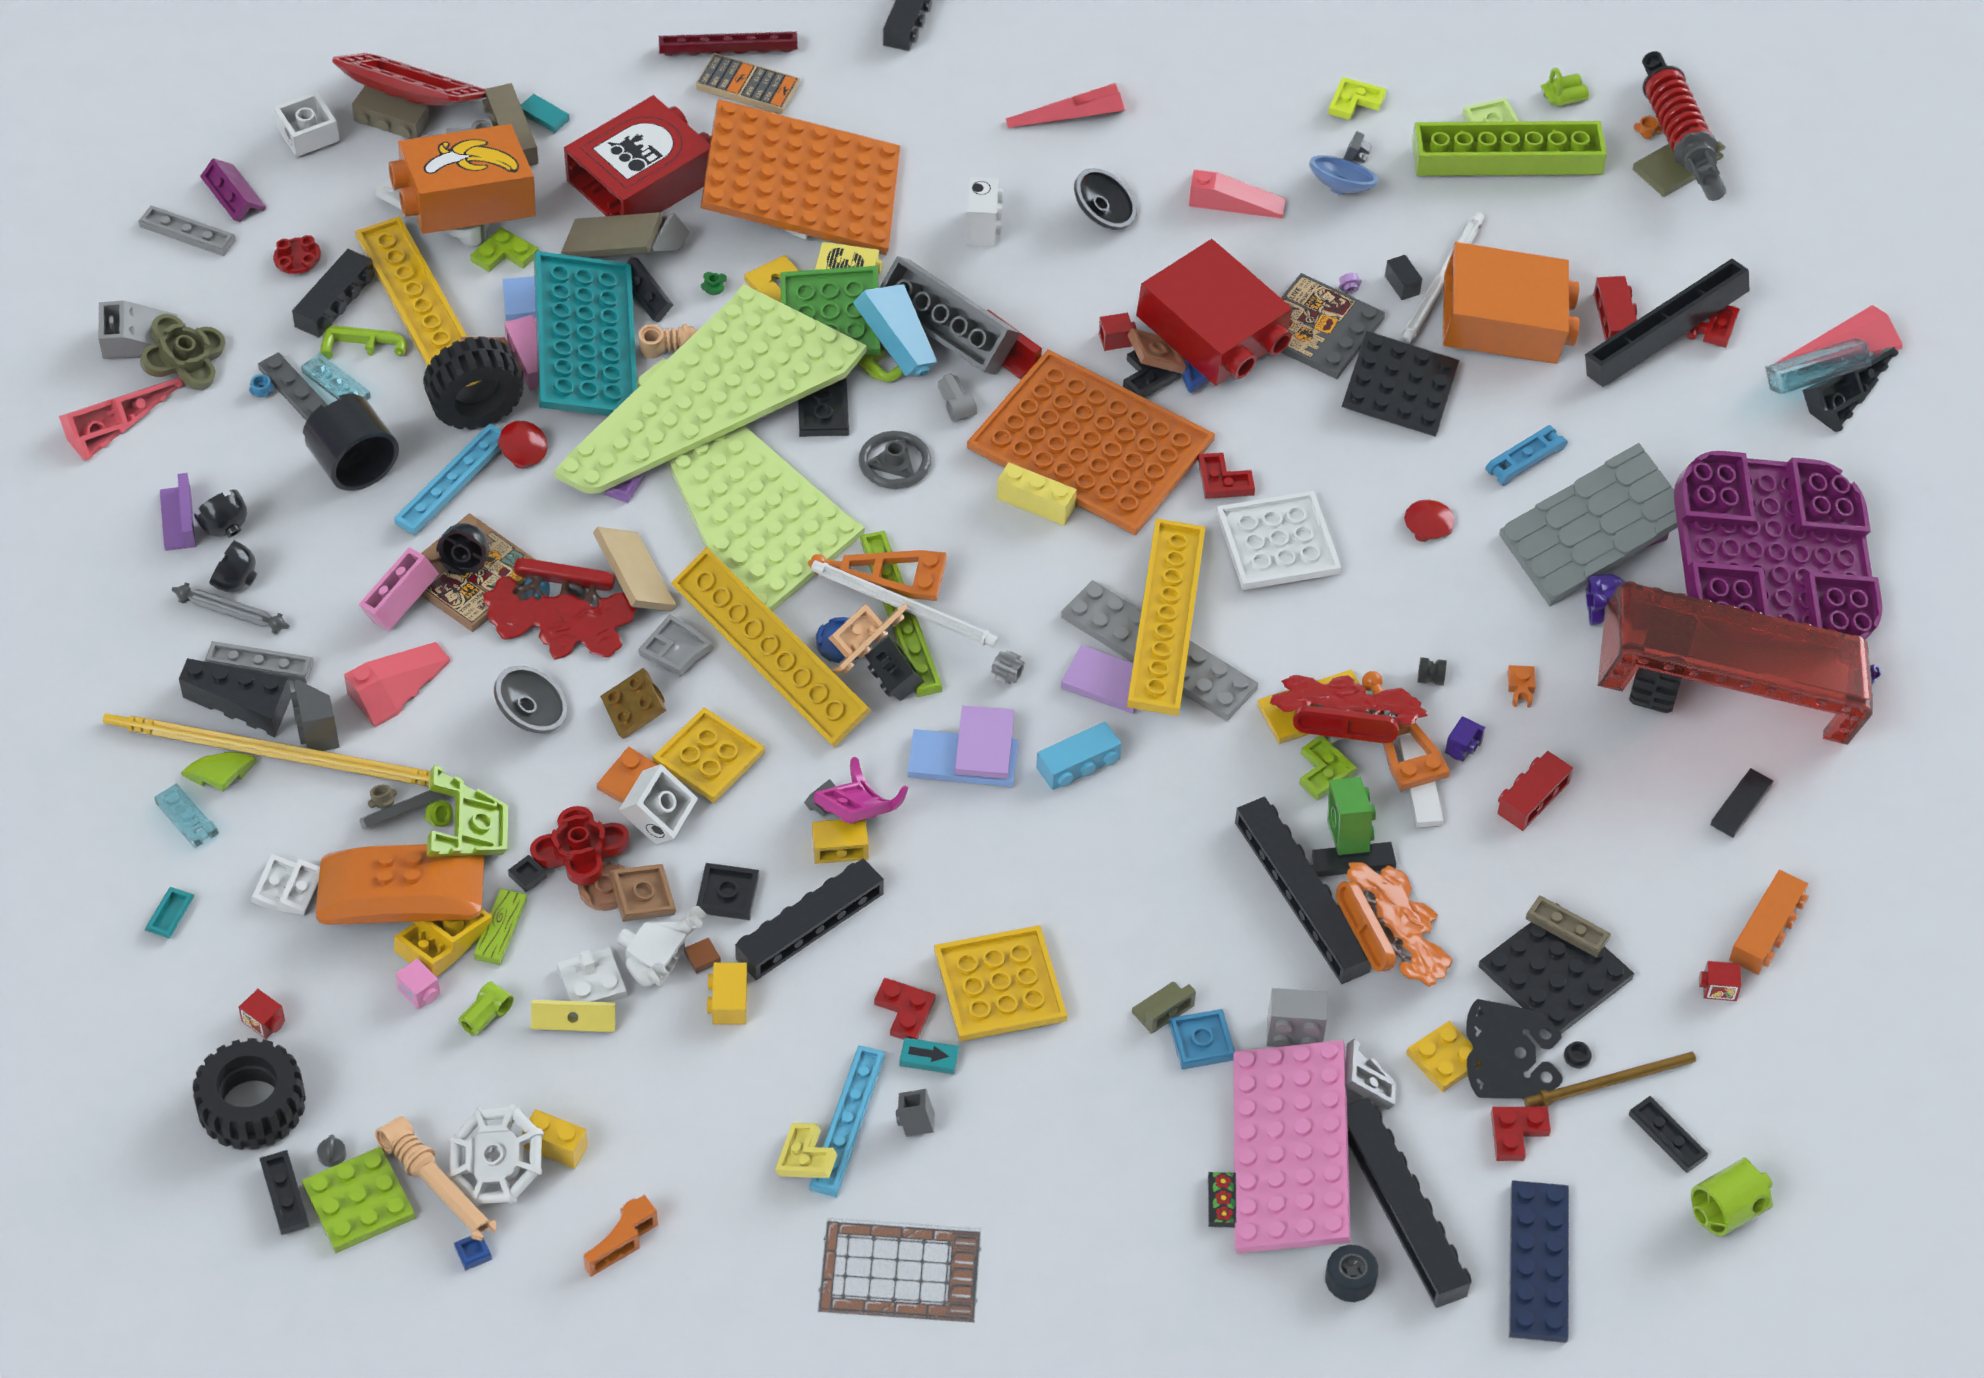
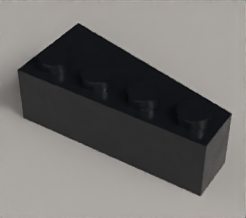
(238, 693)

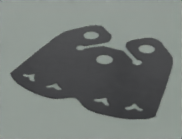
(1495, 1047)

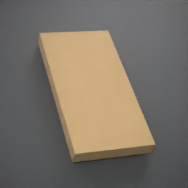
(634, 569)

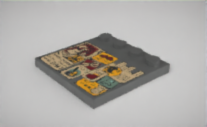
(1327, 325)

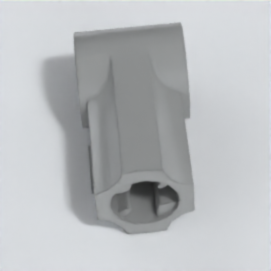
(958, 402)

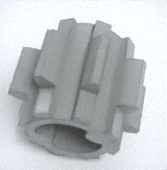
(1007, 667)

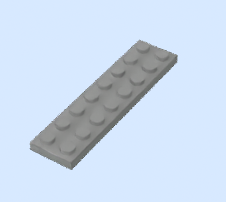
(1116, 625)

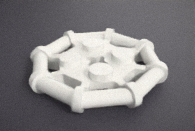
(509, 1161)

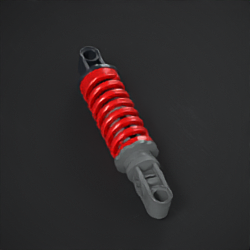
(1682, 123)

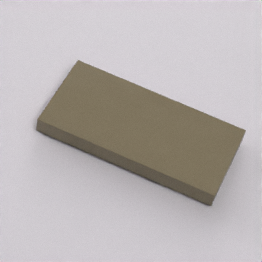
(612, 235)

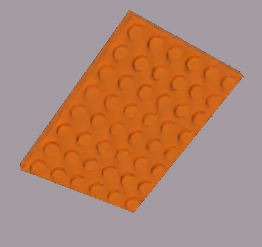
(801, 176)
(1094, 438)

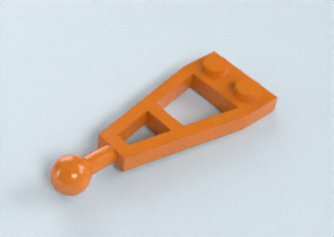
(926, 579)
(1416, 770)

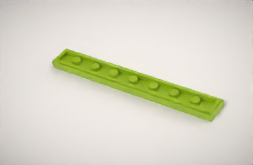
(908, 631)

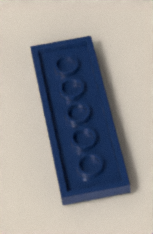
(1539, 1261)

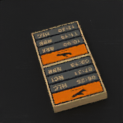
(748, 83)

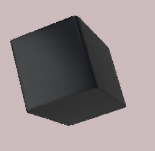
(1403, 277)

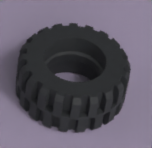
(463, 364)
(1654, 690)
(242, 1064)

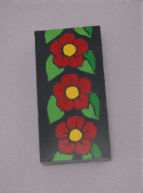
(1221, 1199)

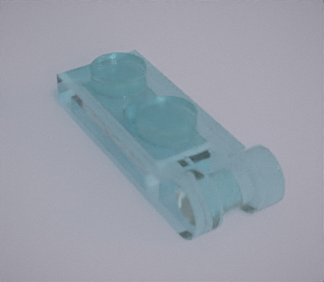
(185, 815)

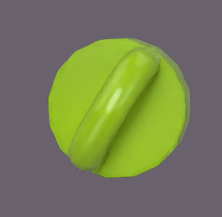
(438, 813)

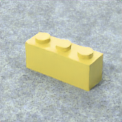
(1036, 494)

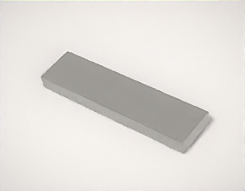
(187, 230)
(260, 660)

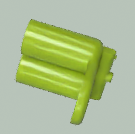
(1564, 89)

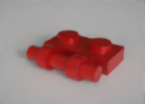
(1719, 327)

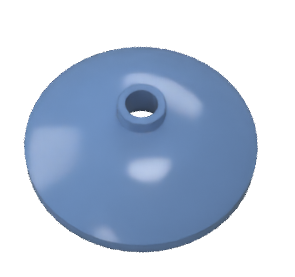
(1342, 174)

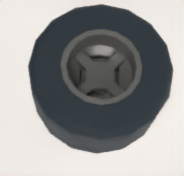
(1351, 1273)

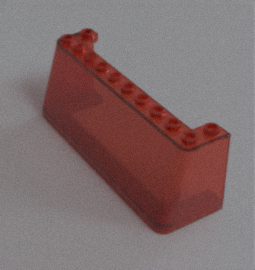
(1737, 653)

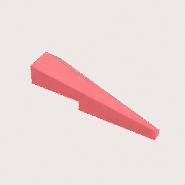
(1093, 102)
(1868, 325)
(100, 423)

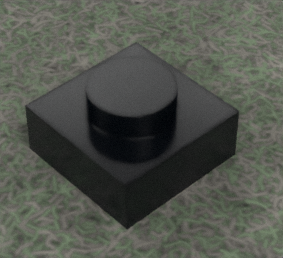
(527, 873)

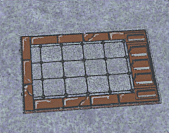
(900, 1270)

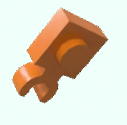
(1521, 682)

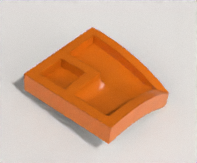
(624, 774)

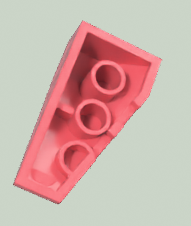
(389, 682)

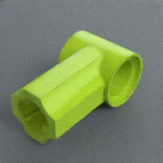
(490, 1002)

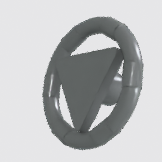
(894, 459)

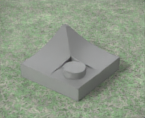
(675, 646)

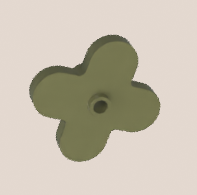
(182, 351)

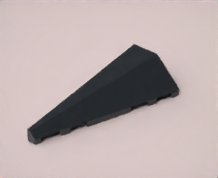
(1836, 398)

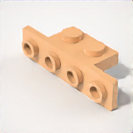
(859, 632)

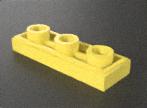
(556, 1016)

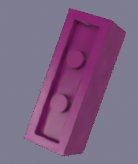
(231, 189)

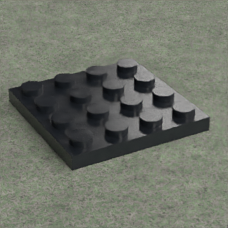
(1400, 383)
(1554, 975)

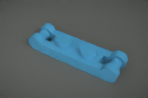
(1526, 454)

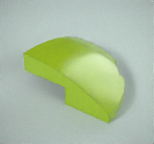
(219, 769)

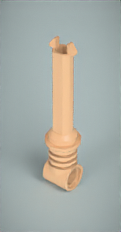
(663, 339)
(419, 1161)

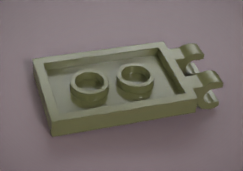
(1664, 173)

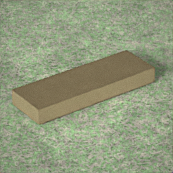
(1568, 926)

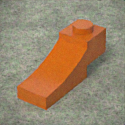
(636, 1219)

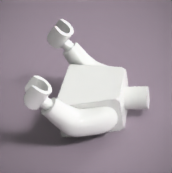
(658, 947)

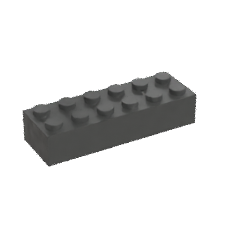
(954, 317)

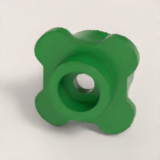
(713, 283)

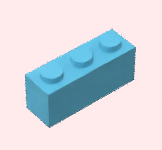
(1078, 755)

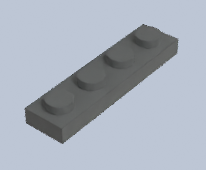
(291, 385)

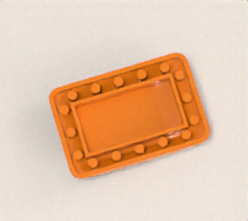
(398, 886)

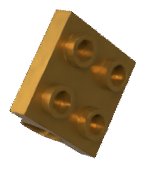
(633, 703)

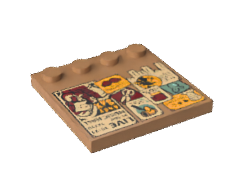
(463, 594)

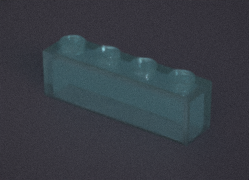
(1818, 366)

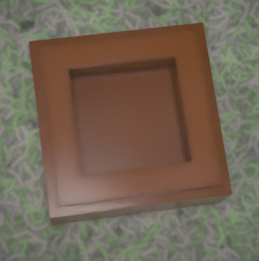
(702, 955)

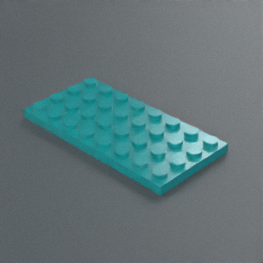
(584, 333)

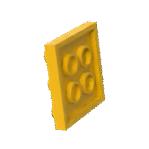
(709, 754)

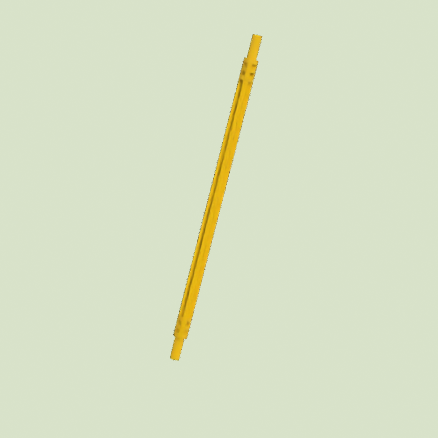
(270, 749)

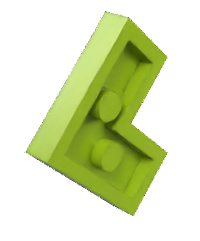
(503, 246)
(1328, 765)

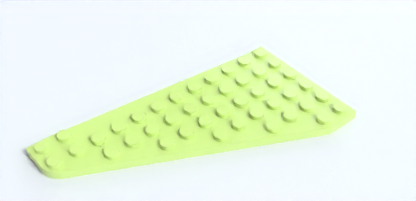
(726, 375)
(759, 512)

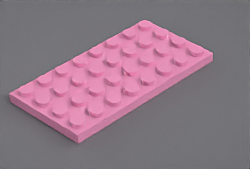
(1291, 1147)

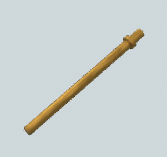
(1545, 1097)

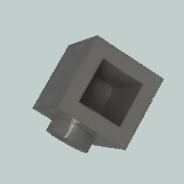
(915, 1112)

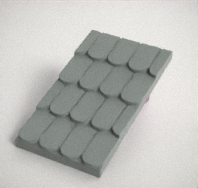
(1593, 524)

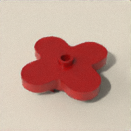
(580, 845)

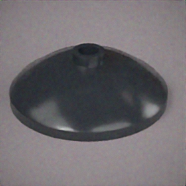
(1104, 199)

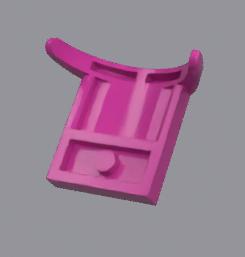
(857, 799)

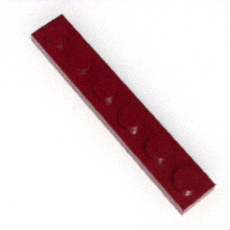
(733, 42)

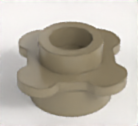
(382, 796)

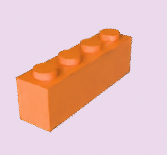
(1769, 921)

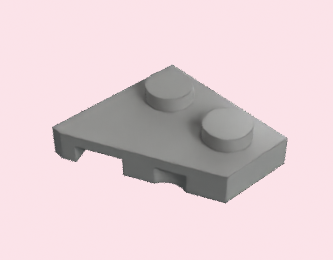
(1368, 1077)

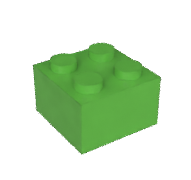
(1350, 815)

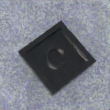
(728, 891)

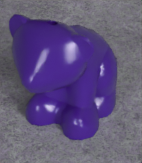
(1598, 594)

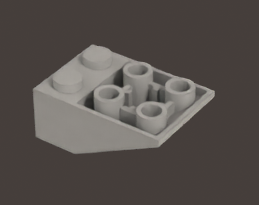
(125, 328)

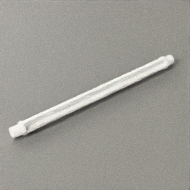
(1437, 285)
(897, 600)

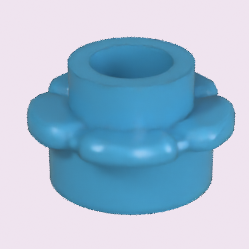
(261, 385)

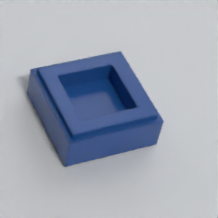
(472, 1252)

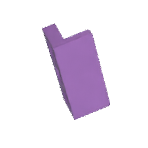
(178, 515)

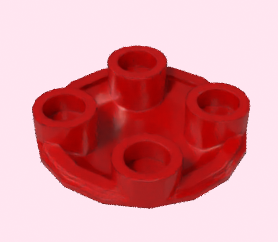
(296, 254)
(522, 443)
(1429, 520)

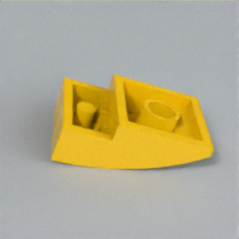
(440, 942)

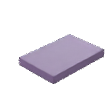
(1099, 677)
(984, 742)

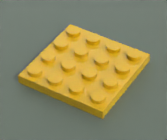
(1000, 983)

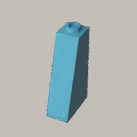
(897, 327)

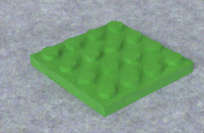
(829, 298)

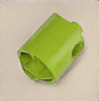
(1731, 1197)

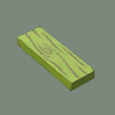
(499, 932)

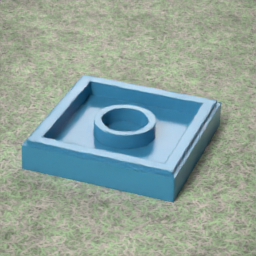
(1201, 1039)

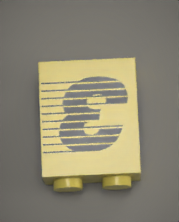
(846, 256)

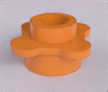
(1647, 127)

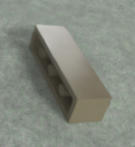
(505, 109)

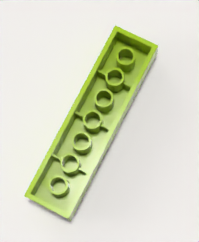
(1509, 148)

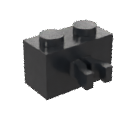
(894, 669)

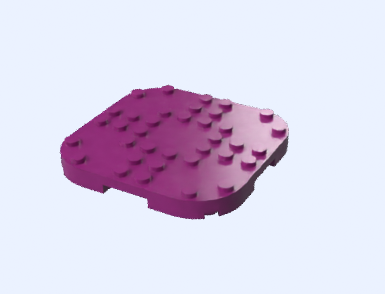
(1778, 540)

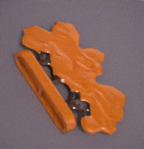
(1398, 913)

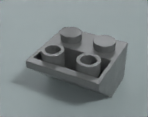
(314, 717)

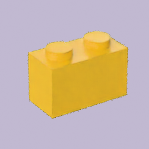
(839, 841)
(729, 995)
(561, 1139)

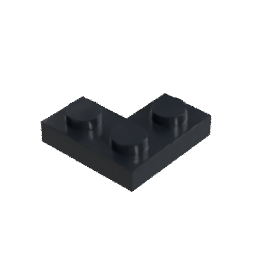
(1148, 377)

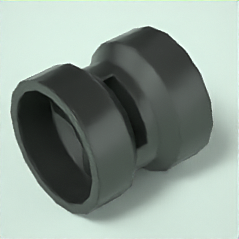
(1431, 671)

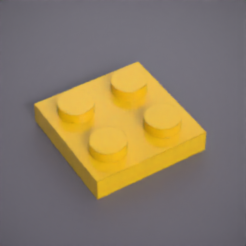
(1442, 1055)

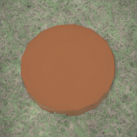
(600, 893)

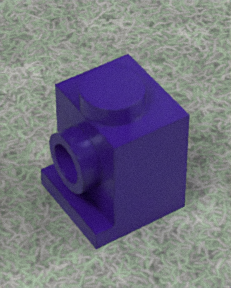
(1464, 739)

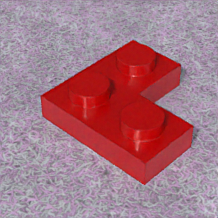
(1221, 483)
(910, 1004)
(1515, 1123)

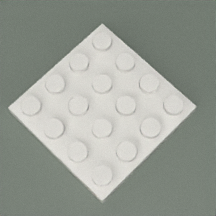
(1278, 540)

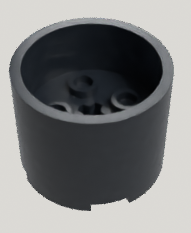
(351, 442)

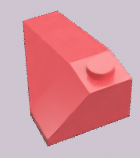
(1228, 194)

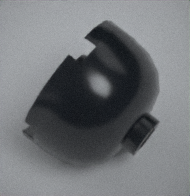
(222, 514)
(463, 548)
(234, 569)

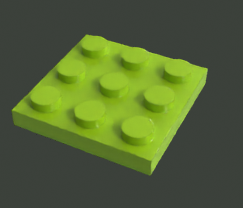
(358, 1199)

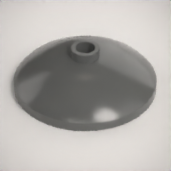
(530, 699)

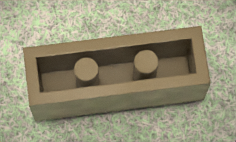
(390, 113)

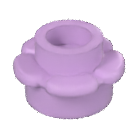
(1349, 283)

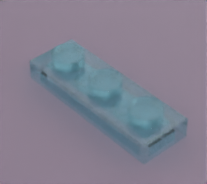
(332, 378)

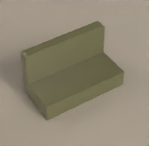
(1164, 1004)

